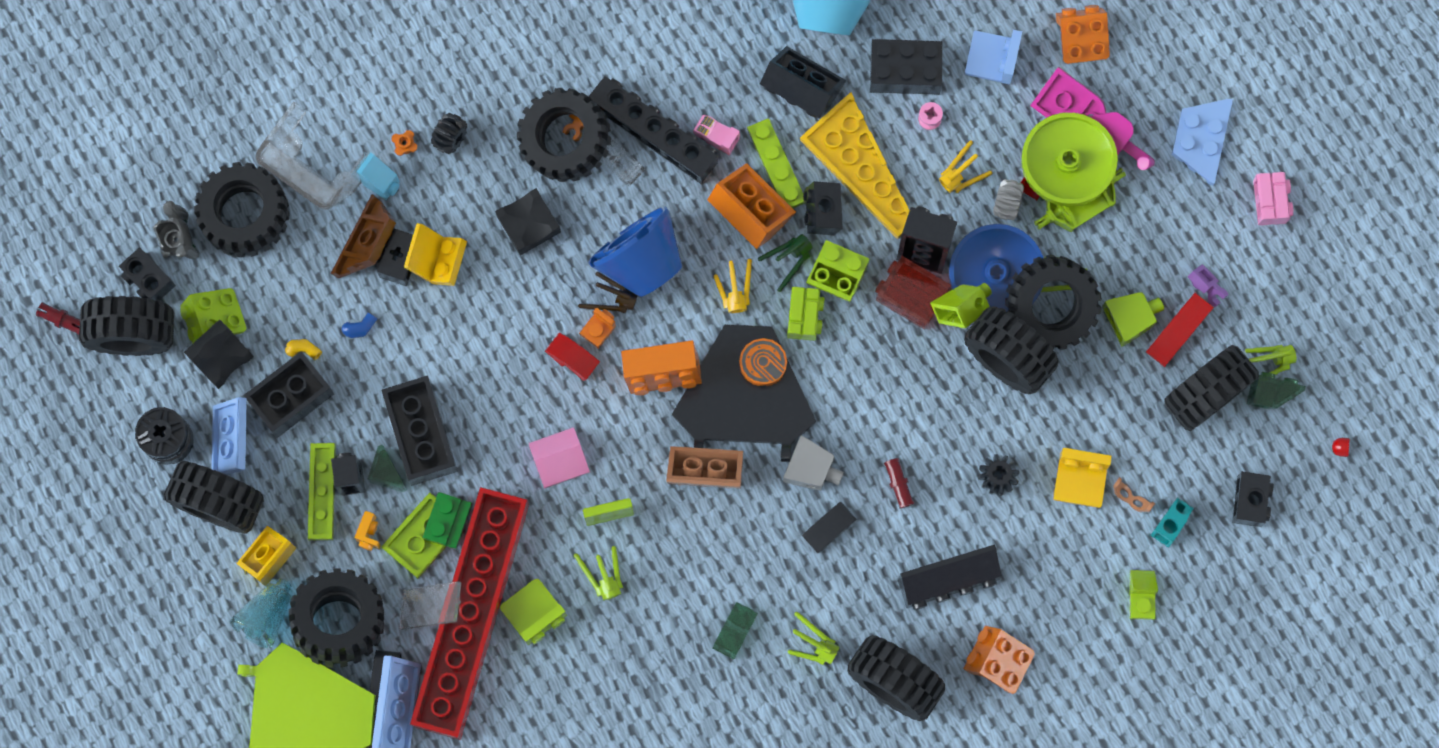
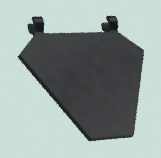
(736, 410)

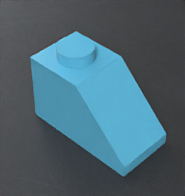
(378, 177)

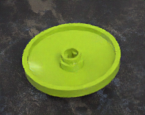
(1069, 159)

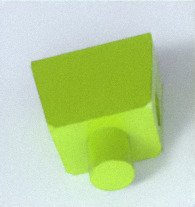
(961, 305)
(1132, 315)

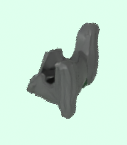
(173, 228)

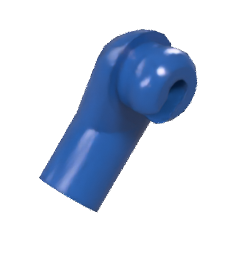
(359, 329)

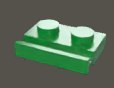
(447, 520)

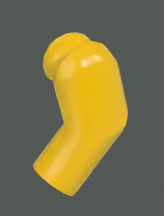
(303, 345)

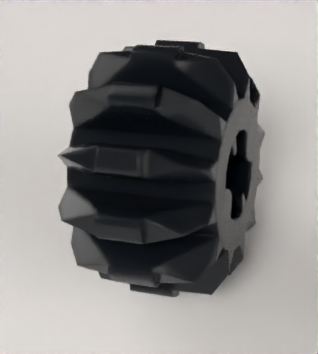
(449, 133)
(1007, 479)

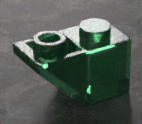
(1271, 392)

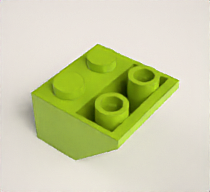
(838, 271)

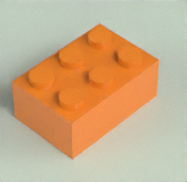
(661, 367)

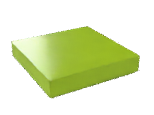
(608, 512)

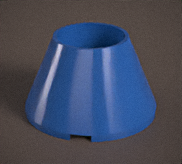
(642, 254)

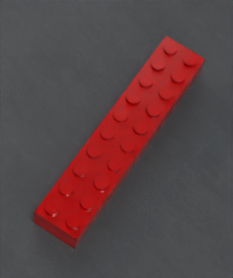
(462, 645)

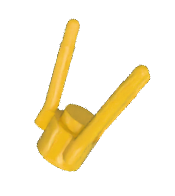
(951, 178)
(736, 300)

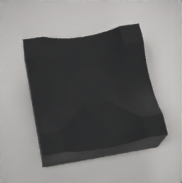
(528, 222)
(218, 353)

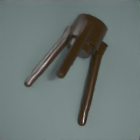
(625, 298)

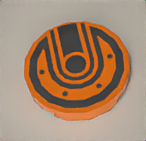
(763, 362)

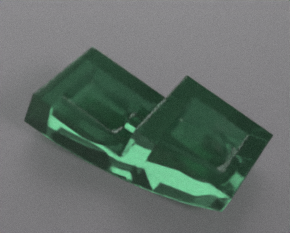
(735, 630)

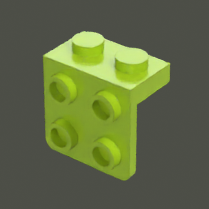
(206, 308)
(533, 612)

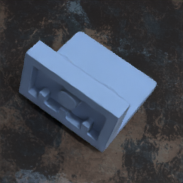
(993, 56)

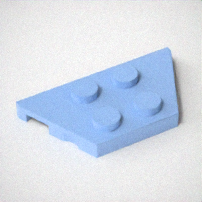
(1201, 137)

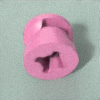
(929, 121)

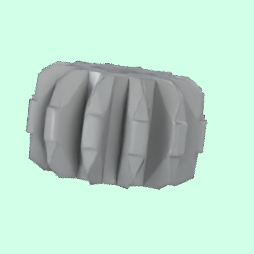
(1008, 199)

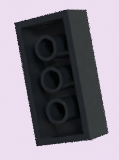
(927, 239)
(419, 430)

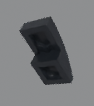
(829, 527)

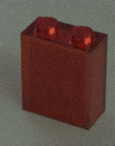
(911, 291)

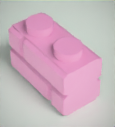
(1272, 198)

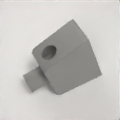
(811, 466)

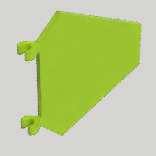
(306, 704)

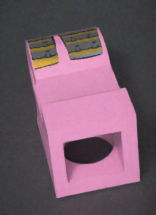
(717, 134)

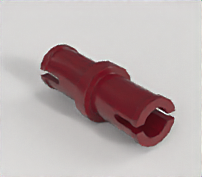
(59, 318)
(899, 483)

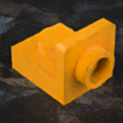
(366, 528)

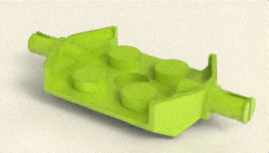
(1073, 216)

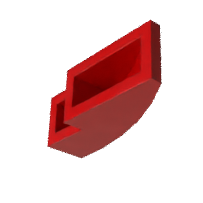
(1179, 329)

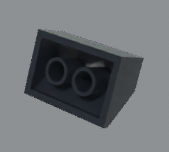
(802, 82)

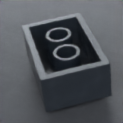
(906, 66)
(289, 394)

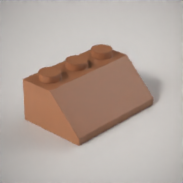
(705, 467)

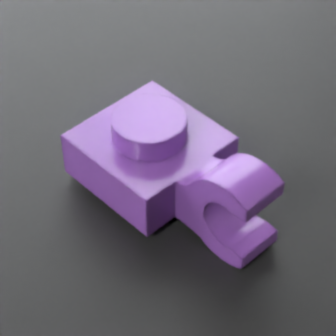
(1206, 282)

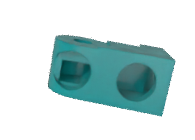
(1172, 522)

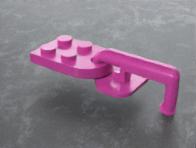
(1068, 95)

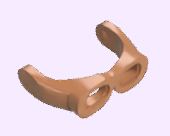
(1146, 506)

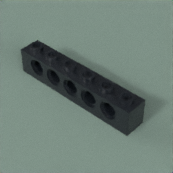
(696, 168)

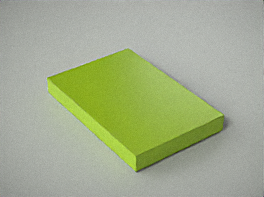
(407, 542)

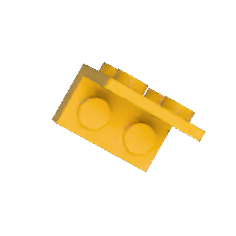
(435, 256)
(1081, 477)

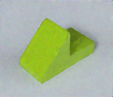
(1142, 594)

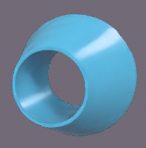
(829, 15)

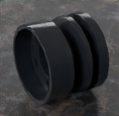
(177, 439)

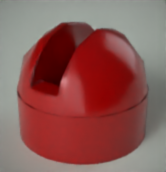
(1341, 447)

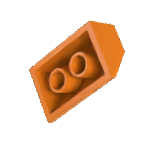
(751, 205)

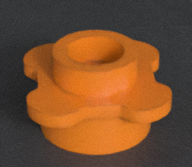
(404, 149)

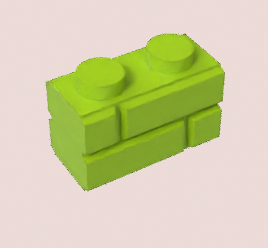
(804, 313)

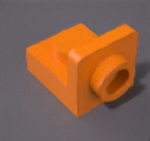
(598, 327)

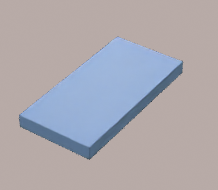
(396, 703)

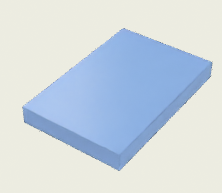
(229, 436)

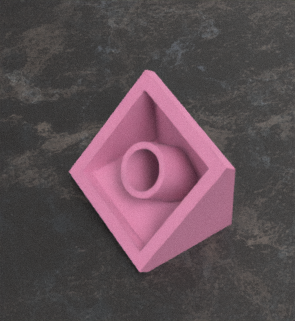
(559, 457)

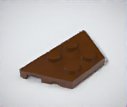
(366, 239)

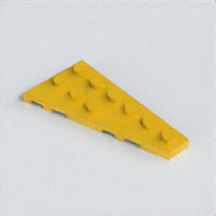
(854, 158)

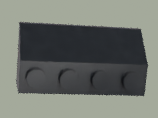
(949, 577)

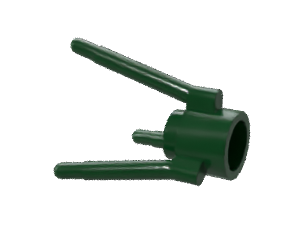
(798, 248)

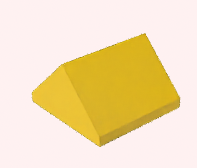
(266, 555)

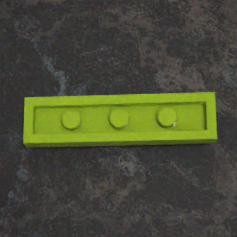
(776, 162)
(321, 492)

